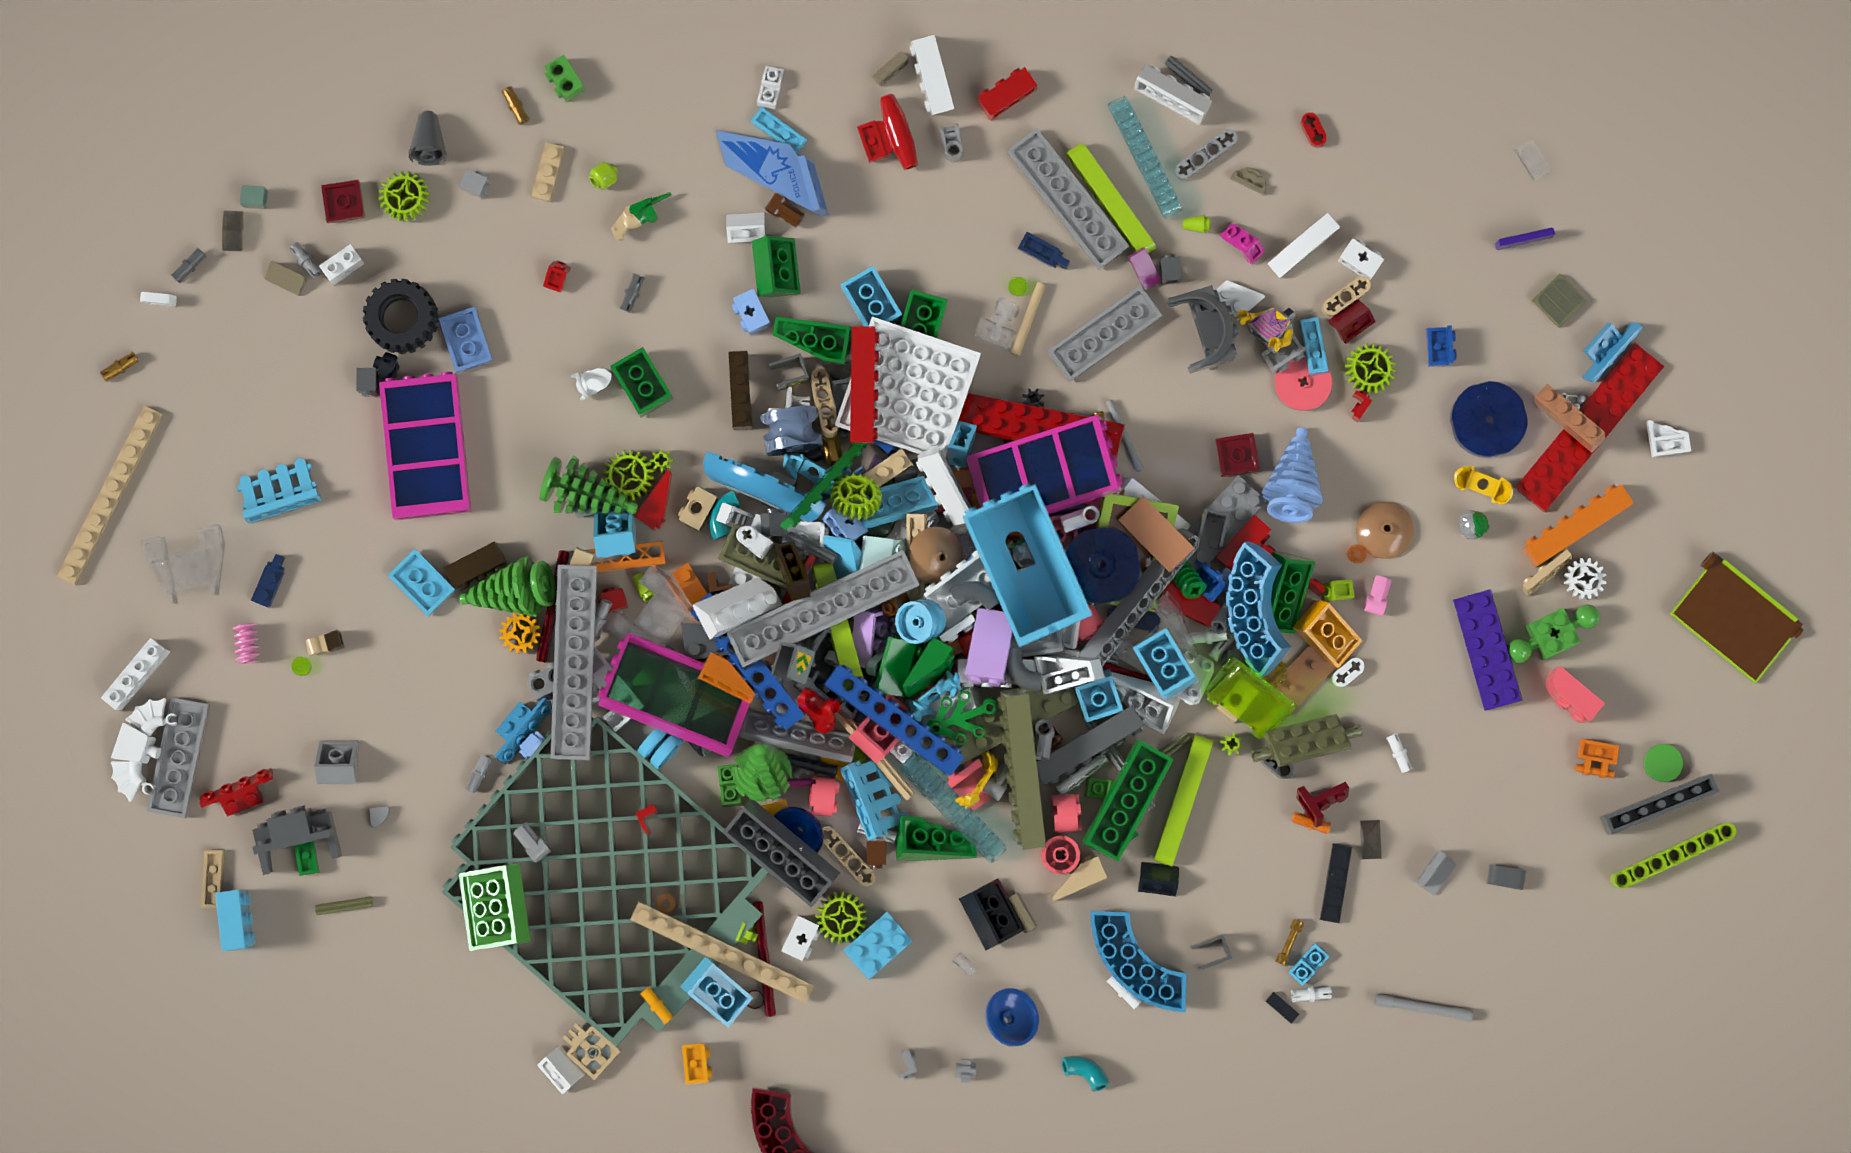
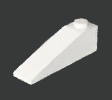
(1146, 701)

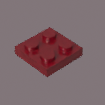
(343, 201)
(1237, 454)

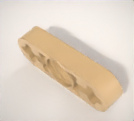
(1354, 284)

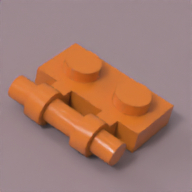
(1597, 752)

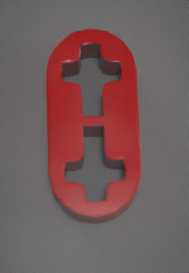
(1317, 127)

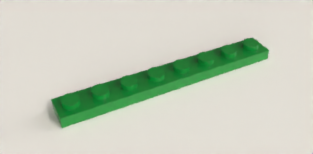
(823, 485)

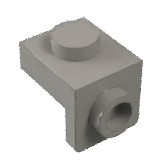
(910, 1059)

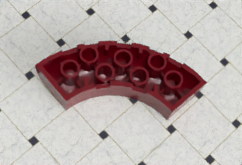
(774, 1122)

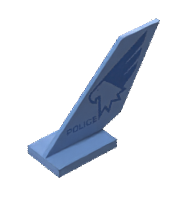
(776, 168)

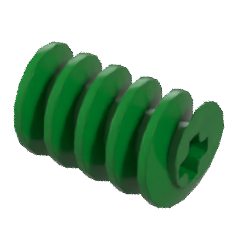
(1189, 582)

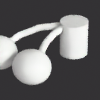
(1581, 399)

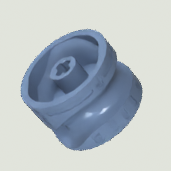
(791, 431)

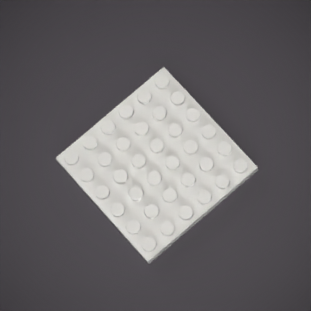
(918, 388)

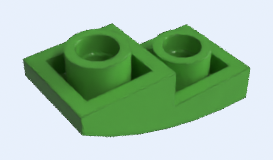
(1097, 787)
(728, 790)

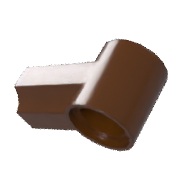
(780, 207)

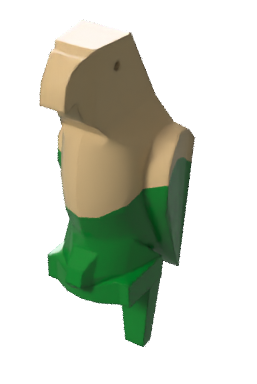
(636, 215)

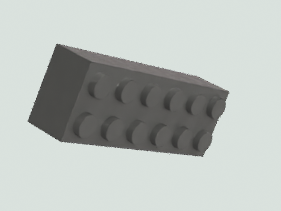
(781, 852)

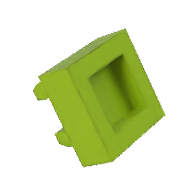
(749, 935)

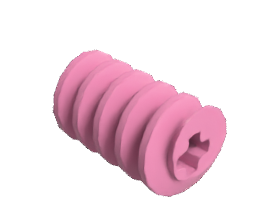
(245, 643)

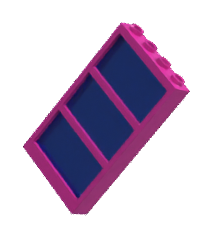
(425, 446)
(1063, 463)

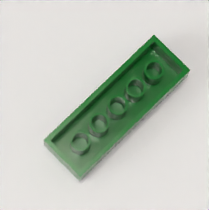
(1127, 800)

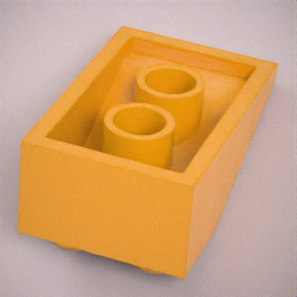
(1327, 633)

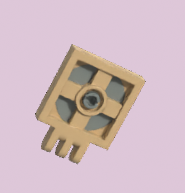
(590, 1050)

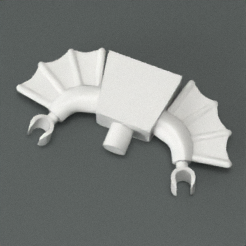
(136, 747)

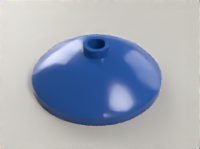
(1020, 1013)

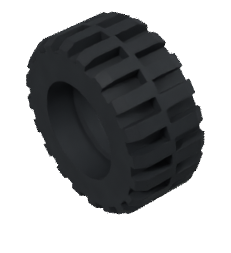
(383, 298)

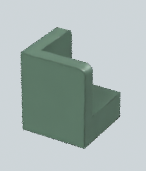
(254, 197)

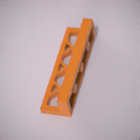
(634, 562)

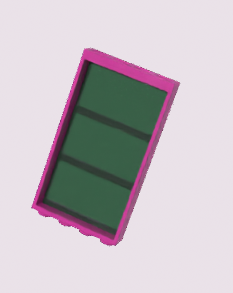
(665, 693)

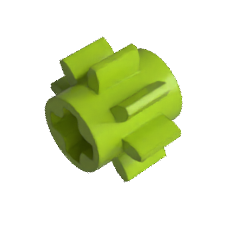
(665, 464)
(1235, 740)

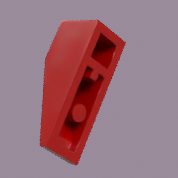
(655, 507)

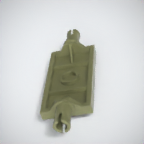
(1306, 740)

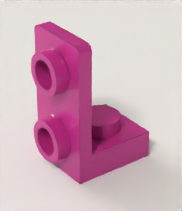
(1243, 241)

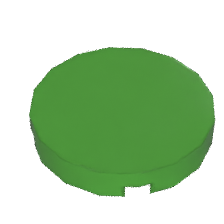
(1663, 763)

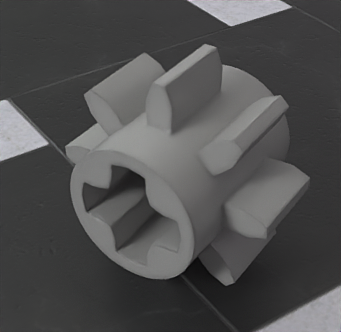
(965, 1070)

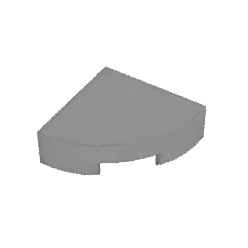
(378, 815)

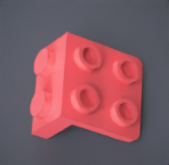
(967, 780)

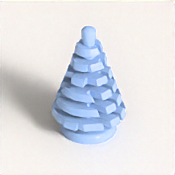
(1294, 484)

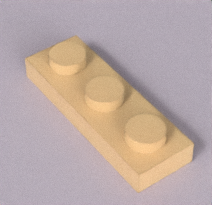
(547, 172)
(1546, 572)

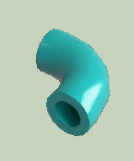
(717, 528)
(1087, 1069)

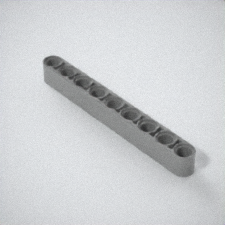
(1133, 607)

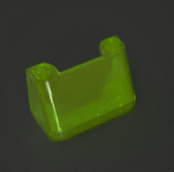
(1249, 697)

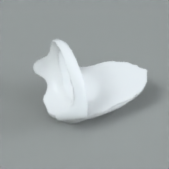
(591, 381)

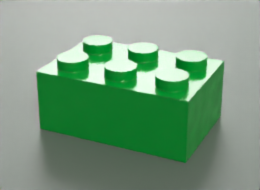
(641, 382)

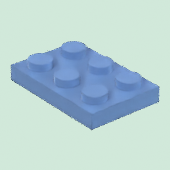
(465, 339)

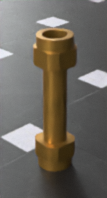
(1296, 926)

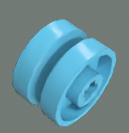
(920, 621)
(661, 745)

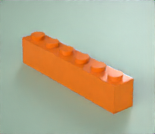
(1578, 525)

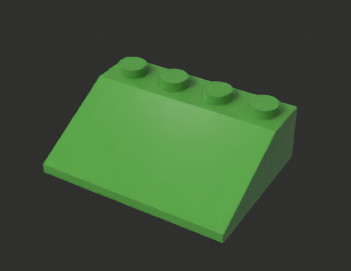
(494, 907)

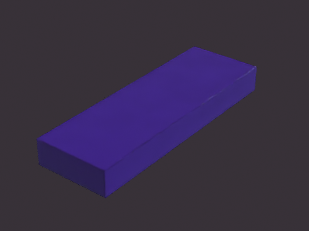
(1525, 238)

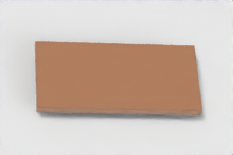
(1156, 534)
(1305, 675)

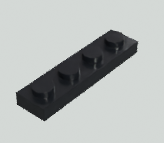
(1335, 883)

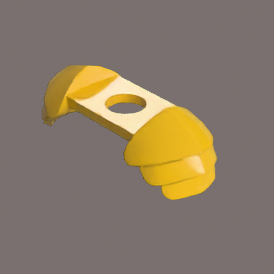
(1499, 490)
(990, 766)

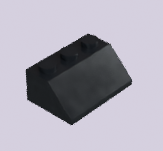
(991, 914)

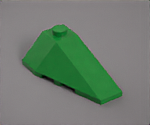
(819, 339)
(926, 841)

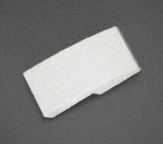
(770, 87)

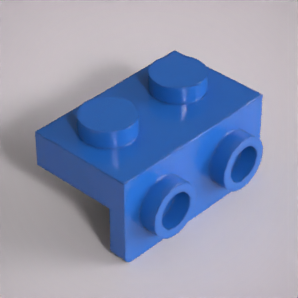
(1440, 346)
(1212, 579)

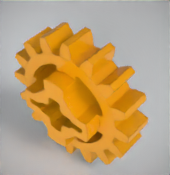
(507, 636)

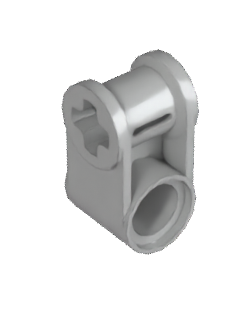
(951, 139)

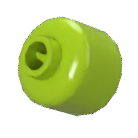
(603, 175)

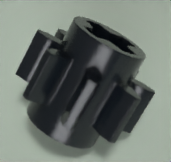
(1030, 394)

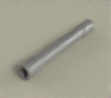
(1456, 1013)

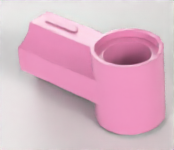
(1376, 601)

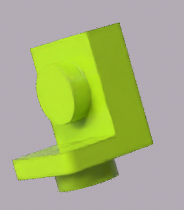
(1338, 590)

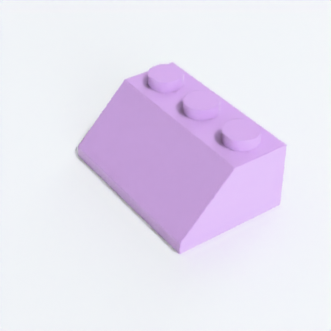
(870, 634)

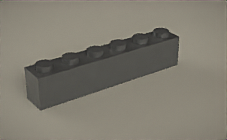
(1089, 744)
(1659, 804)

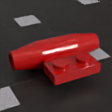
(889, 135)

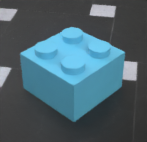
(1099, 697)

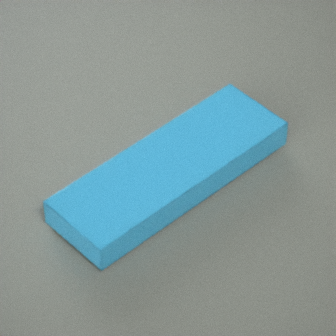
(778, 129)
(1314, 346)

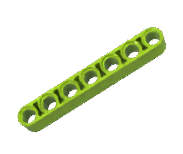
(1110, 198)
(841, 634)
(1183, 800)
(1682, 855)

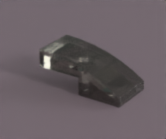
(232, 231)

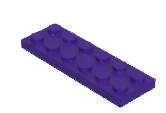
(1487, 650)

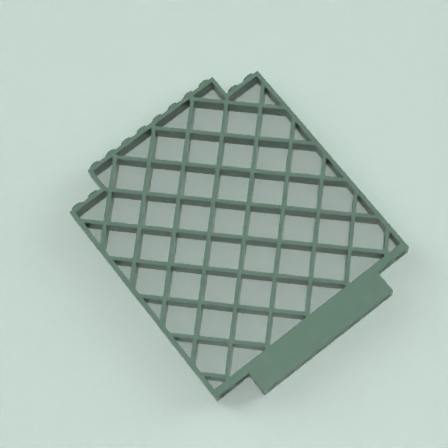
(724, 928)

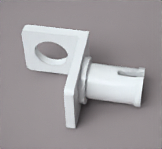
(792, 401)

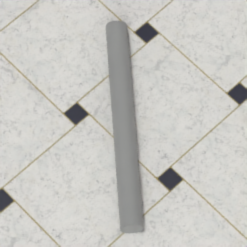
(1126, 439)

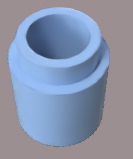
(531, 744)

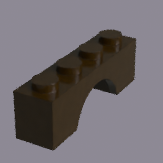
(740, 390)

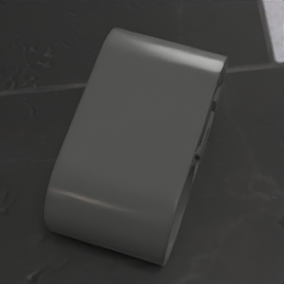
(1269, 765)
(1506, 877)

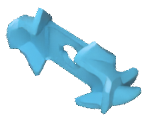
(800, 464)
(921, 706)

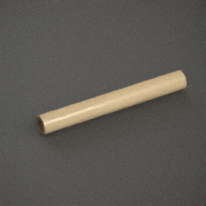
(1028, 319)

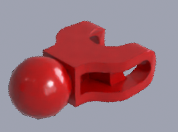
(819, 710)

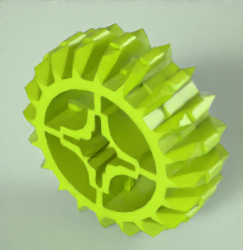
(405, 188)
(1377, 353)
(632, 467)
(855, 501)
(842, 900)

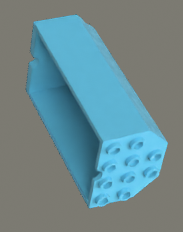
(1040, 596)

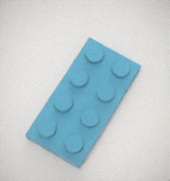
(901, 499)

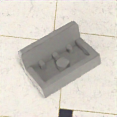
(1284, 356)

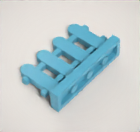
(272, 505)
(864, 801)

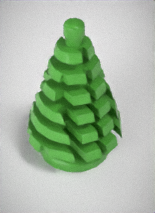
(580, 489)
(517, 589)
(761, 772)

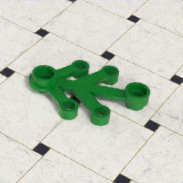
(958, 718)

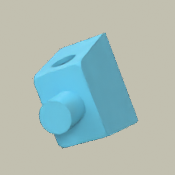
(957, 451)

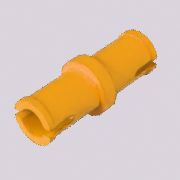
(657, 1005)

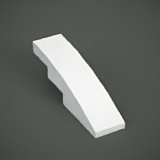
(1304, 245)

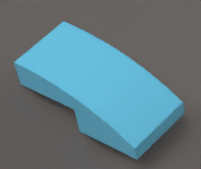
(1308, 964)

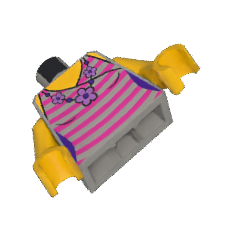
(1270, 327)

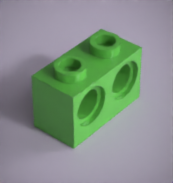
(568, 76)

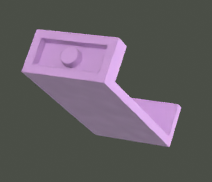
(989, 648)

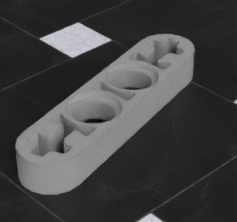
(1205, 154)

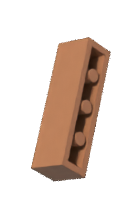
(1569, 418)

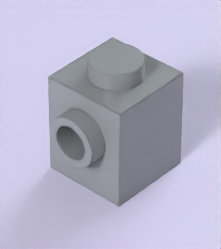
(475, 183)

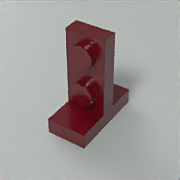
(1322, 801)

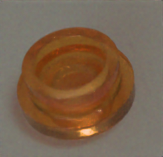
(1356, 560)
(659, 903)

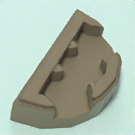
(1250, 178)

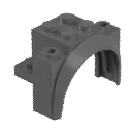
(1212, 325)
(293, 829)

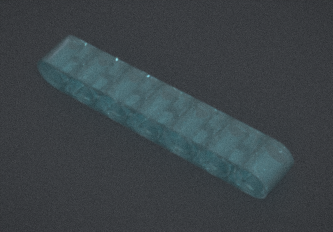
(1145, 157)
(943, 798)

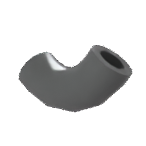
(975, 591)
(1020, 674)

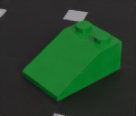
(930, 667)

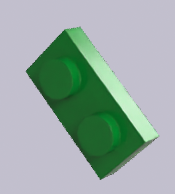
(307, 858)

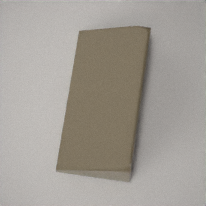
(891, 68)
(285, 278)
(1023, 913)

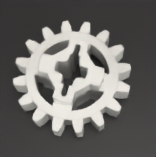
(1585, 586)

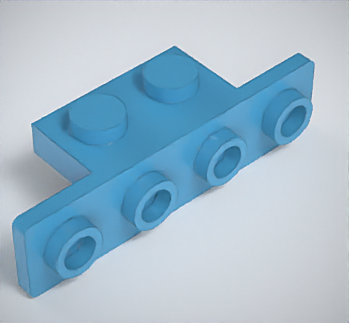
(1606, 348)
(519, 726)

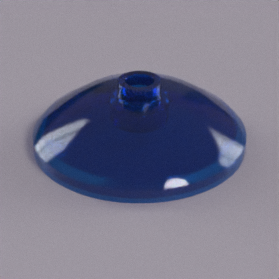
(798, 817)

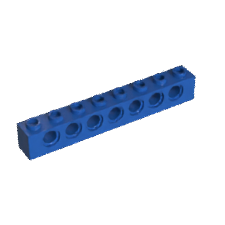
(785, 720)
(953, 754)

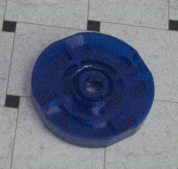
(1470, 423)
(1121, 561)

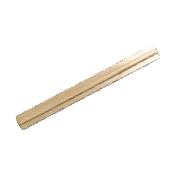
(883, 764)

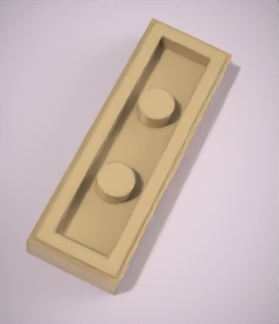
(212, 877)

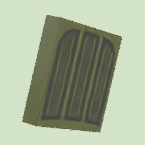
(1559, 300)

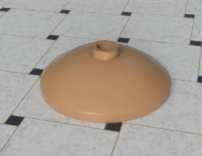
(1379, 542)
(925, 554)

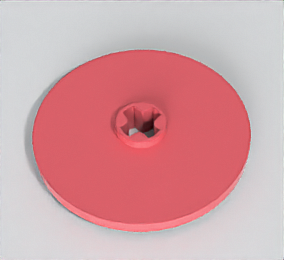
(1305, 397)

